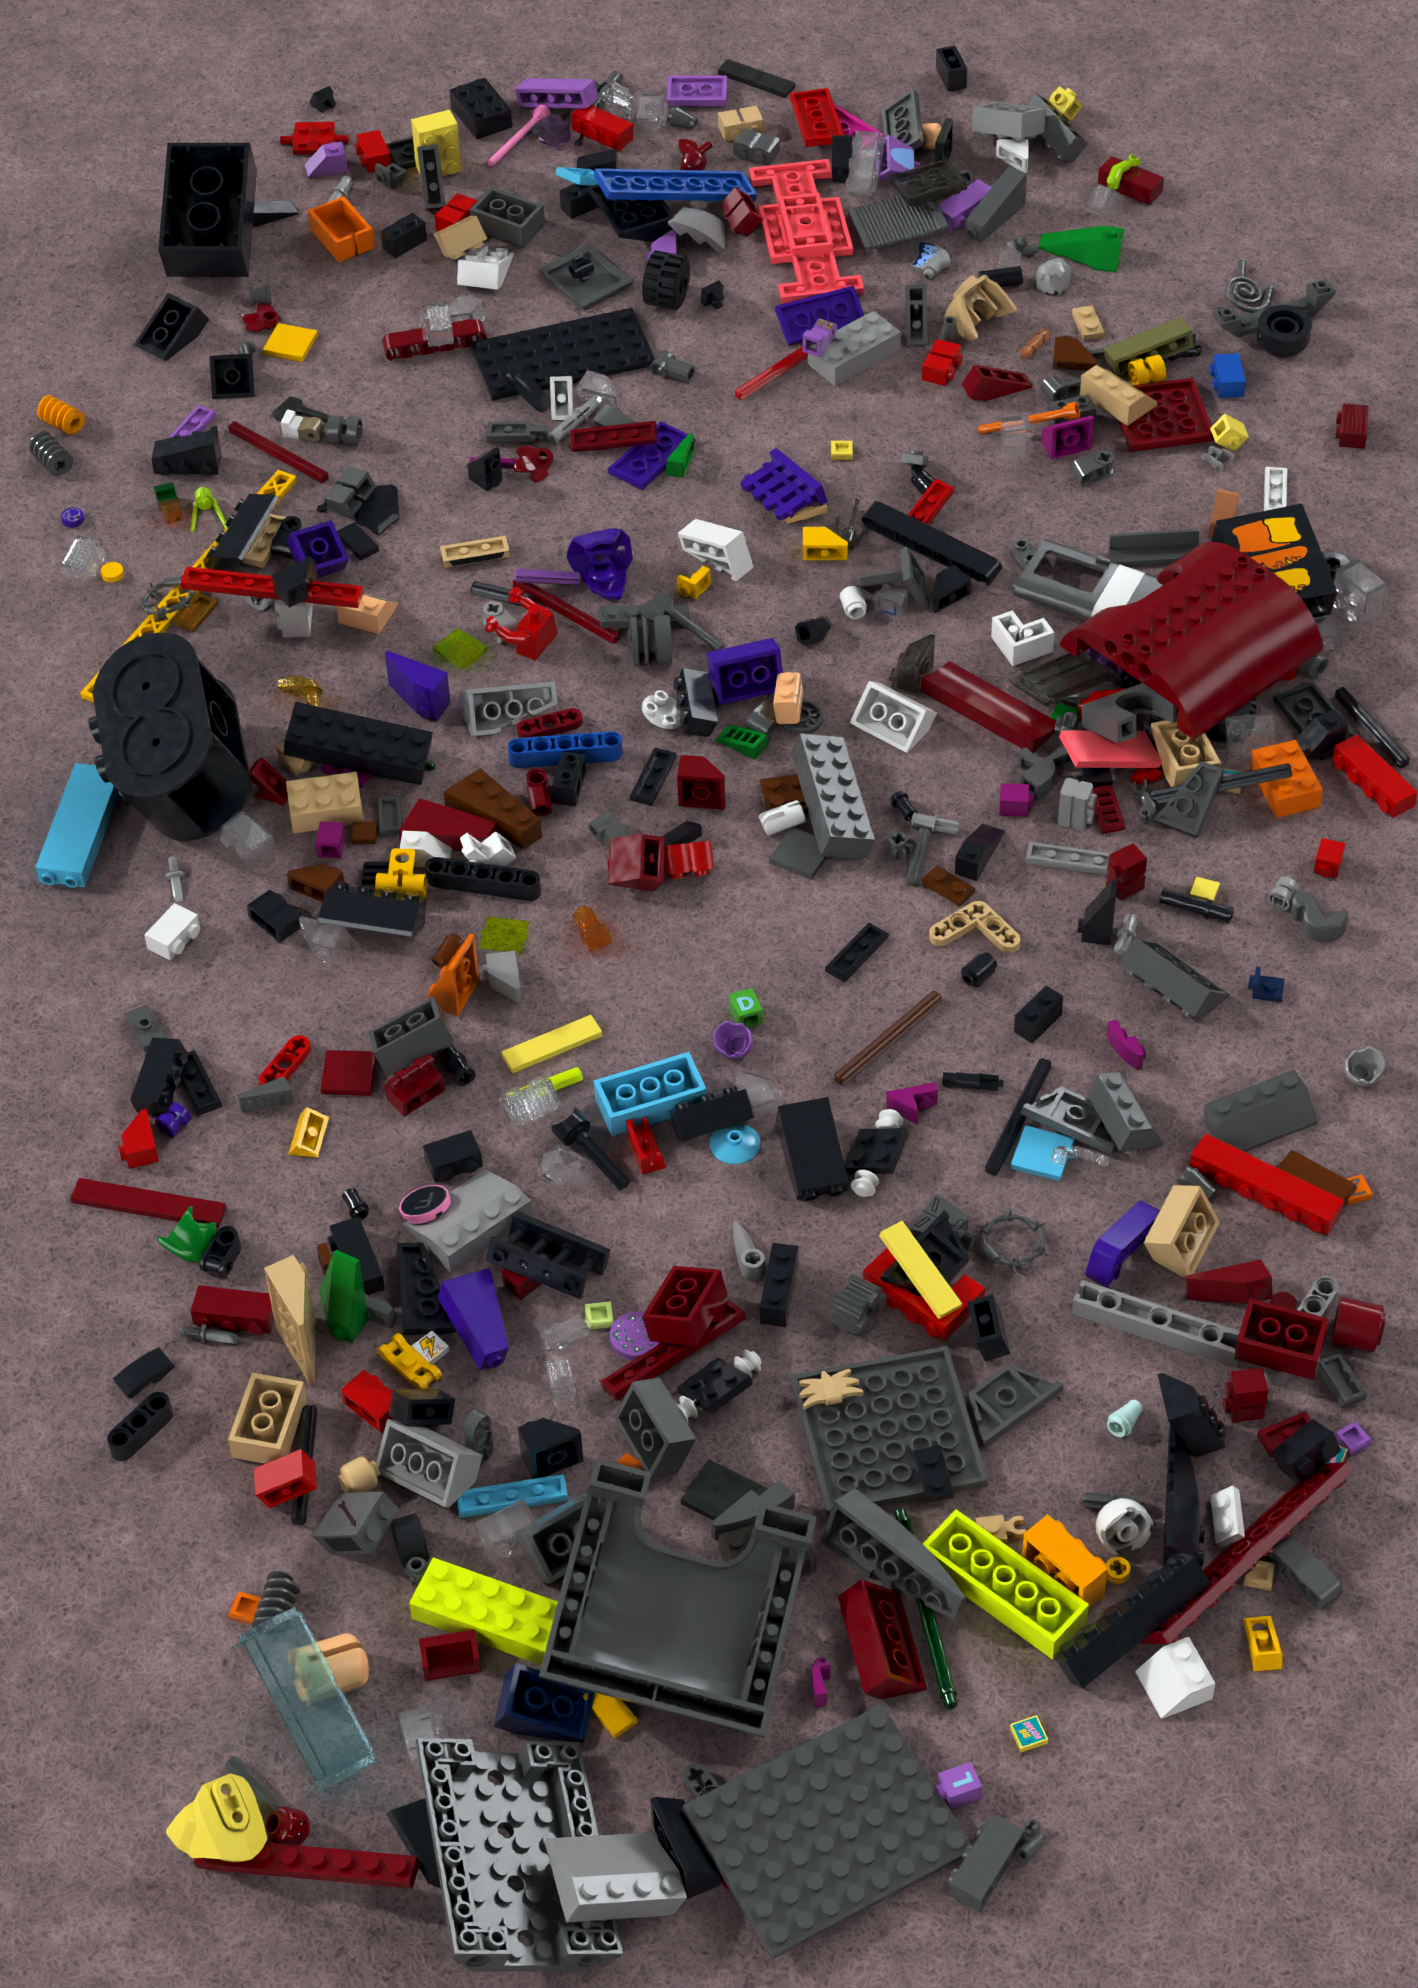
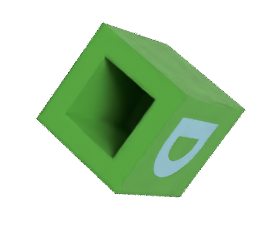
(746, 1008)

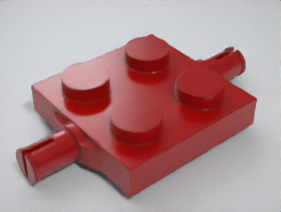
(311, 136)

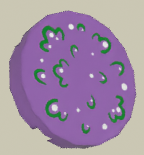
(630, 1336)

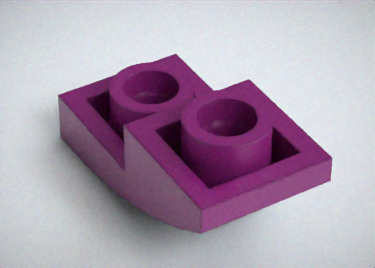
(1125, 1046)

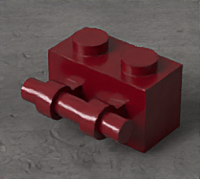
(414, 1086)

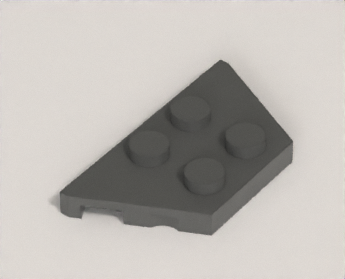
(1071, 1116)
(1008, 1399)

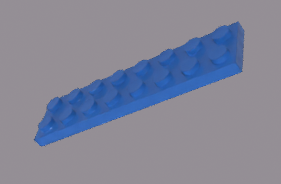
(671, 184)

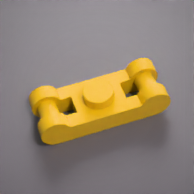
(409, 1362)

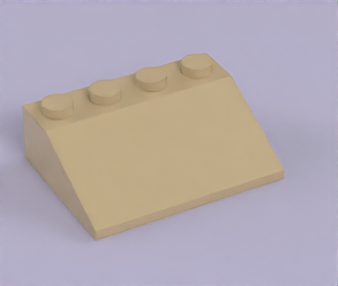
(293, 1311)

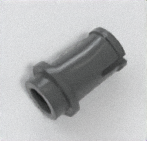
(416, 1569)

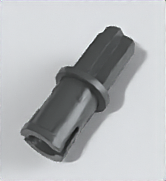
(1099, 1500)

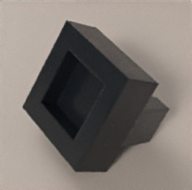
(322, 97)
(713, 295)

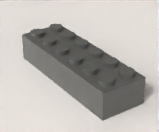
(832, 796)

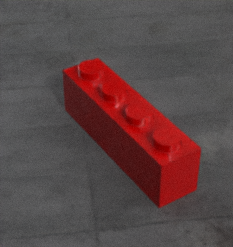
(1374, 776)

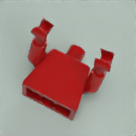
(533, 631)

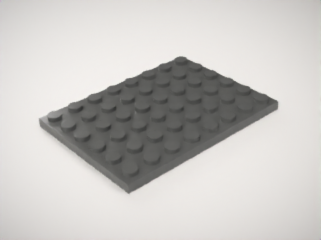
(827, 1830)

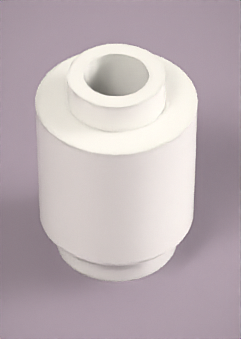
(853, 602)

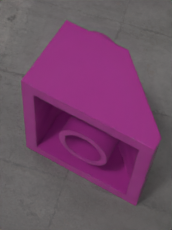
(1068, 437)

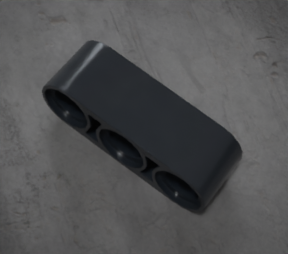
(143, 1415)

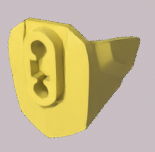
(220, 1824)

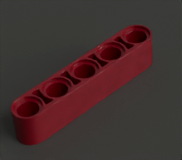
(411, 342)

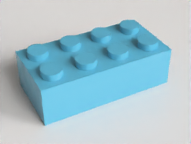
(647, 1092)

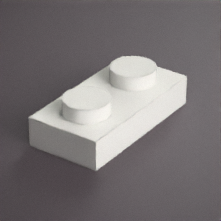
(1227, 1516)

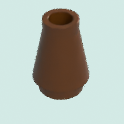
(447, 950)

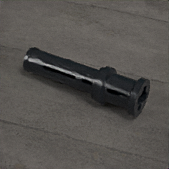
(457, 1064)

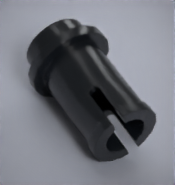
(904, 806)
(355, 1204)

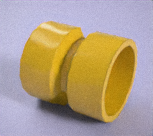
(1147, 370)

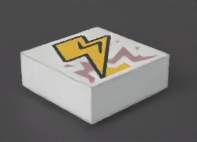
(431, 1347)

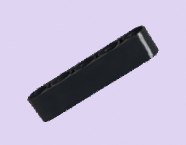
(483, 878)

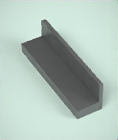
(1151, 547)

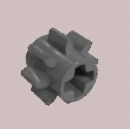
(1069, 722)
(898, 846)

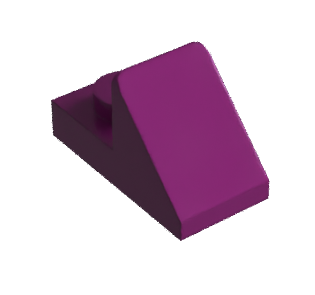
(908, 1100)

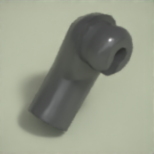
(1032, 1840)

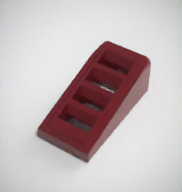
(1104, 796)

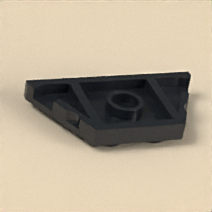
(942, 1248)

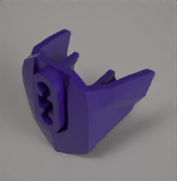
(600, 561)

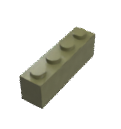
(1162, 340)

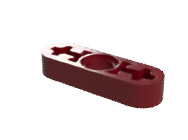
(555, 717)

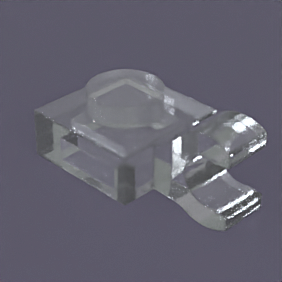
(1010, 257)

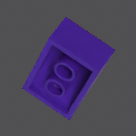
(418, 685)

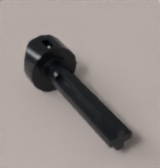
(575, 1130)

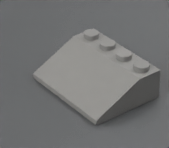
(477, 1213)
(614, 1877)

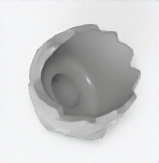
(1053, 276)

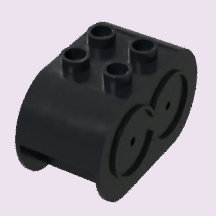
(170, 737)

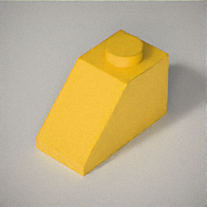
(823, 544)

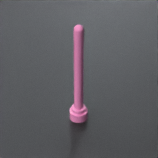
(539, 114)

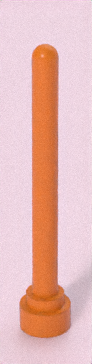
(1070, 411)

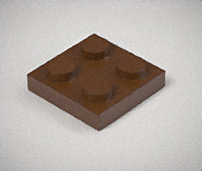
(782, 790)

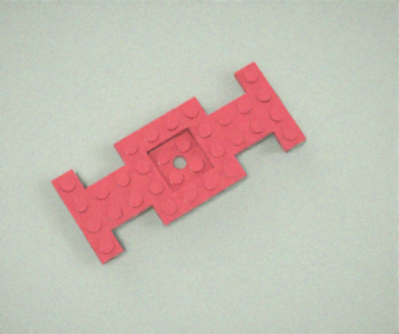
(810, 245)

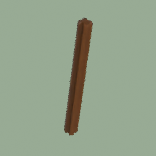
(887, 1038)

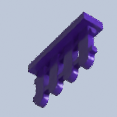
(786, 474)

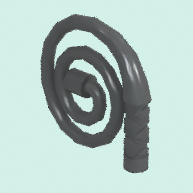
(1266, 303)

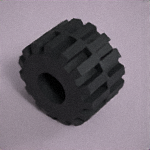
(666, 280)

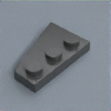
(1193, 800)

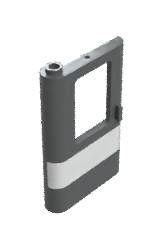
(1116, 587)

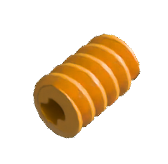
(60, 415)

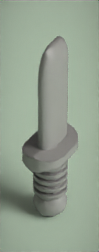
(175, 876)

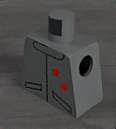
(957, 1219)

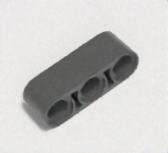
(1305, 1571)

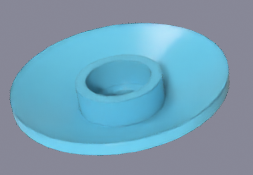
(737, 1150)

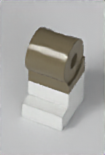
(301, 427)

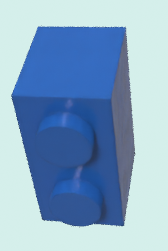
(1228, 375)

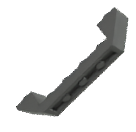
(1317, 296)

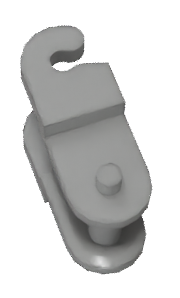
(1219, 454)

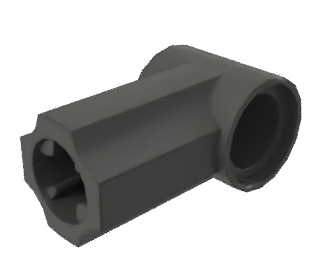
(667, 365)

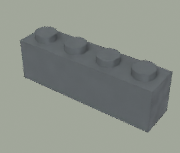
(1058, 131)

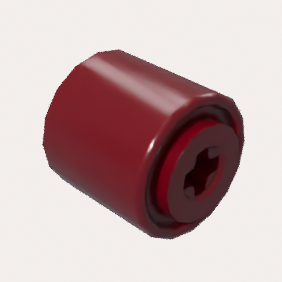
(1358, 1325)

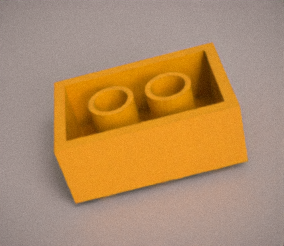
(1065, 1559)

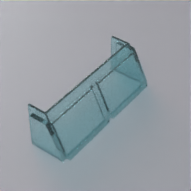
(308, 1698)

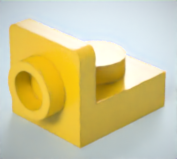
(696, 584)

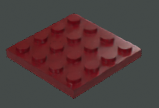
(1174, 421)

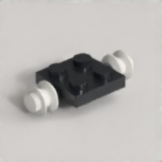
(876, 1152)
(717, 1384)

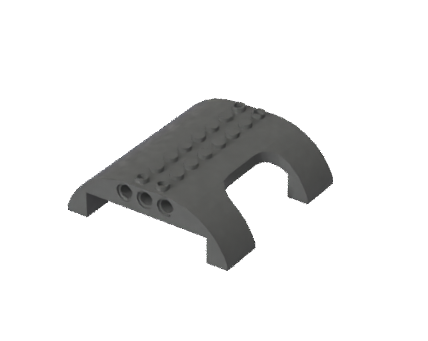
(670, 1623)

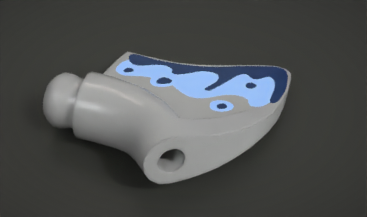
(931, 260)

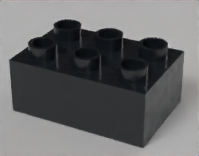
(207, 210)

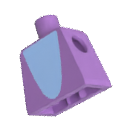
(896, 158)

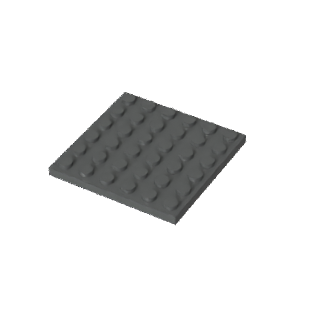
(872, 1438)

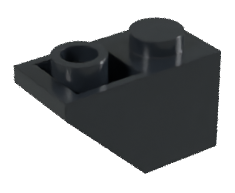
(486, 469)

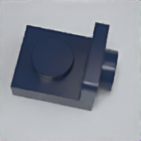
(1266, 987)

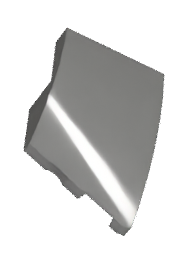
(700, 226)

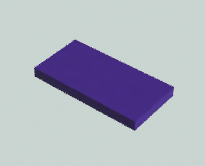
(801, 315)
(646, 462)

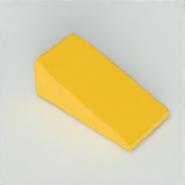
(1263, 1644)

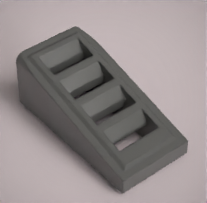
(265, 1096)

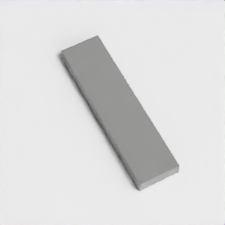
(1067, 858)

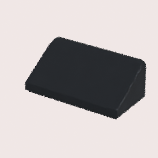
(684, 833)

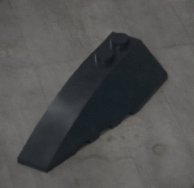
(1182, 1509)

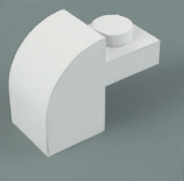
(493, 850)

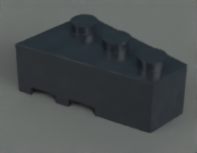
(189, 454)

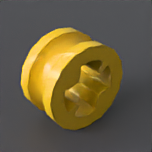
(1123, 1565)

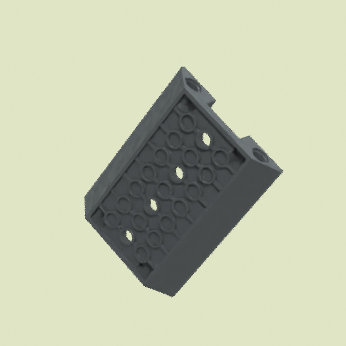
(538, 1798)

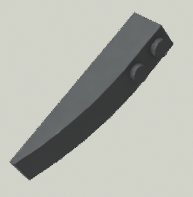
(887, 1550)

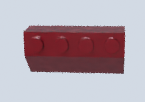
(881, 1641)

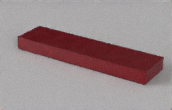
(613, 436)

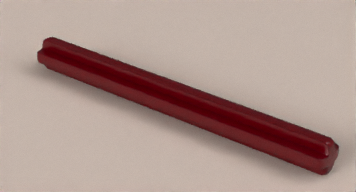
(278, 452)
(568, 611)

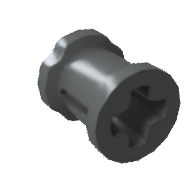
(260, 295)

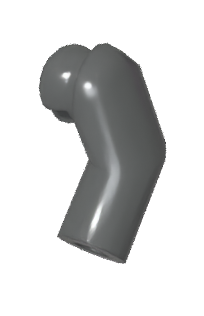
(1023, 247)
(247, 348)

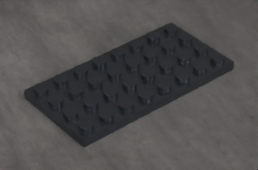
(597, 343)

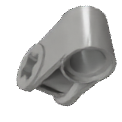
(502, 616)

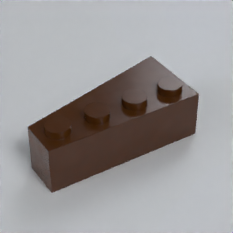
(486, 798)

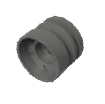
(651, 639)

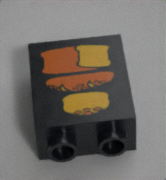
(1287, 547)

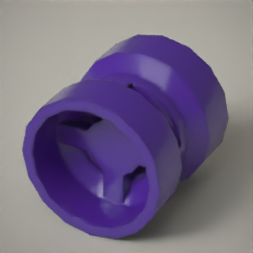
(173, 1119)

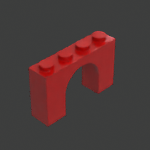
(915, 1307)

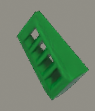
(680, 458)
(759, 740)

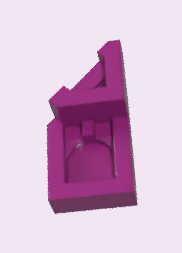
(820, 1672)

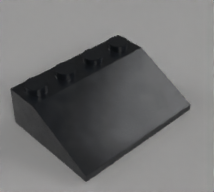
(634, 219)

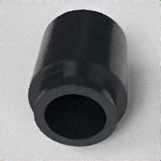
(978, 969)

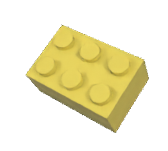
(441, 130)

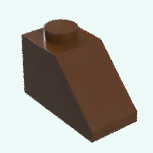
(1072, 355)
(314, 880)

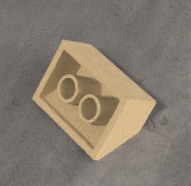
(1115, 395)
(1182, 1230)

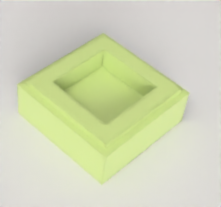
(599, 1315)

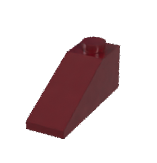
(991, 383)
(1231, 1284)

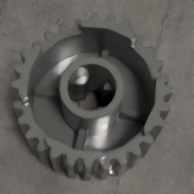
(858, 1305)

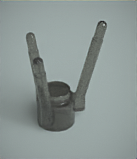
(848, 533)

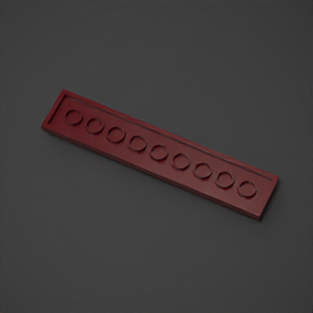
(1259, 1540)

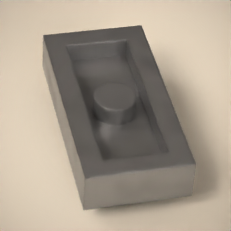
(914, 457)

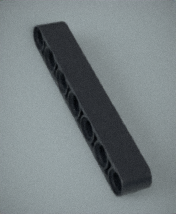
(931, 542)

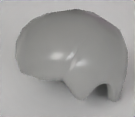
(1362, 1062)

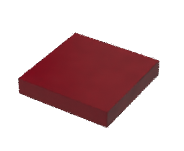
(348, 1072)

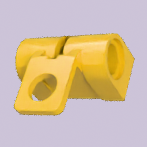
(401, 875)

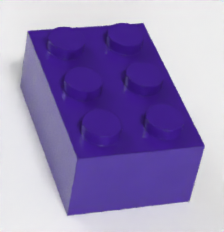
(744, 670)

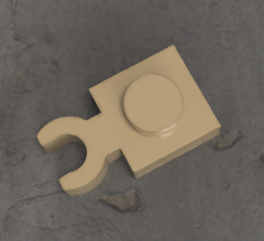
(998, 1528)

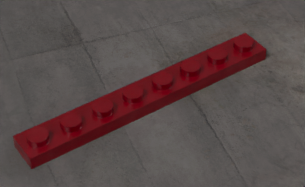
(324, 1865)

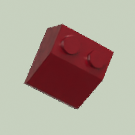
(700, 783)

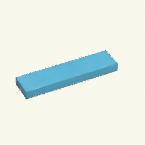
(497, 1497)

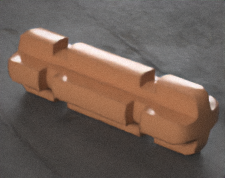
(1035, 343)

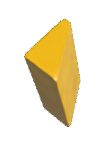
(309, 1134)

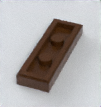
(1317, 1175)

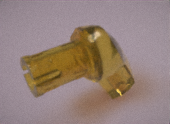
(302, 686)

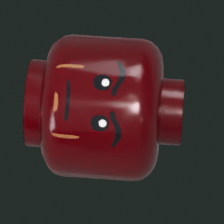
(287, 1826)

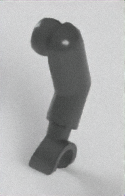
(1148, 807)

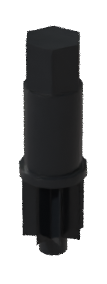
(972, 1080)

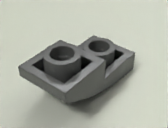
(611, 416)

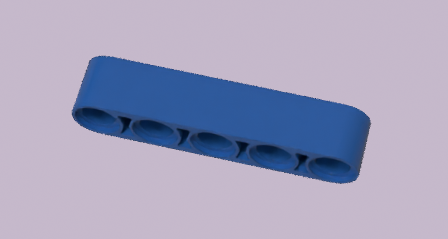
(548, 749)

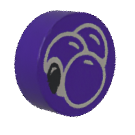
(72, 517)

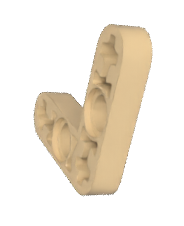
(980, 921)

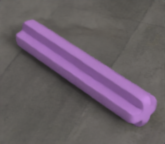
(547, 577)

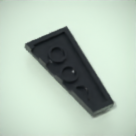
(419, 1292)

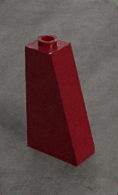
(447, 823)

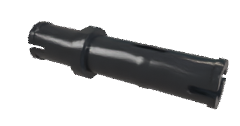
(1193, 904)

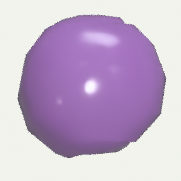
(735, 1035)

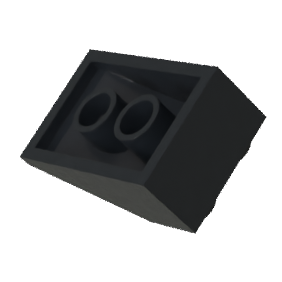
(171, 327)

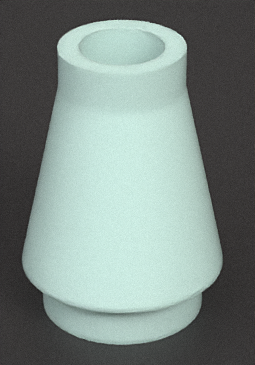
(1123, 1420)

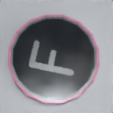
(424, 1204)

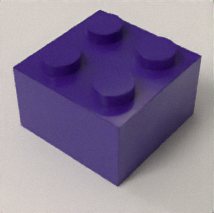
(322, 545)

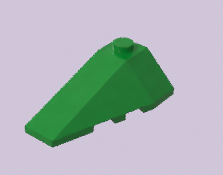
(1093, 246)
(344, 1297)

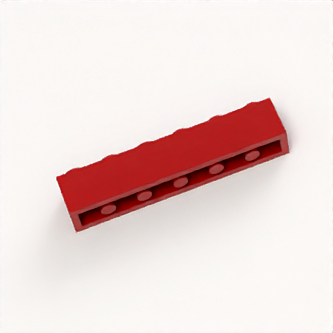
(1267, 1184)

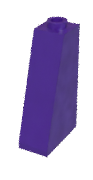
(476, 1316)

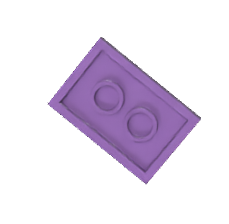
(697, 90)

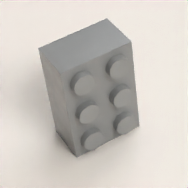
(1008, 120)

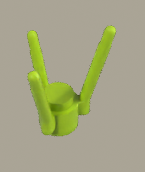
(204, 501)

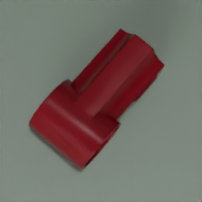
(538, 792)

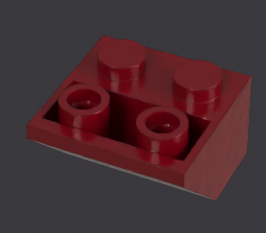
(636, 861)

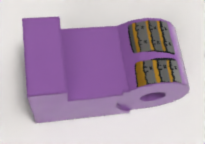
(820, 334)

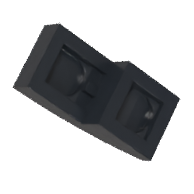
(146, 1369)

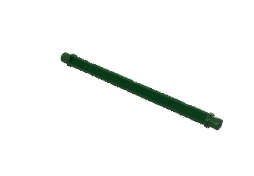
(933, 1637)

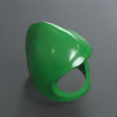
(189, 1237)

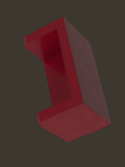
(449, 1655)

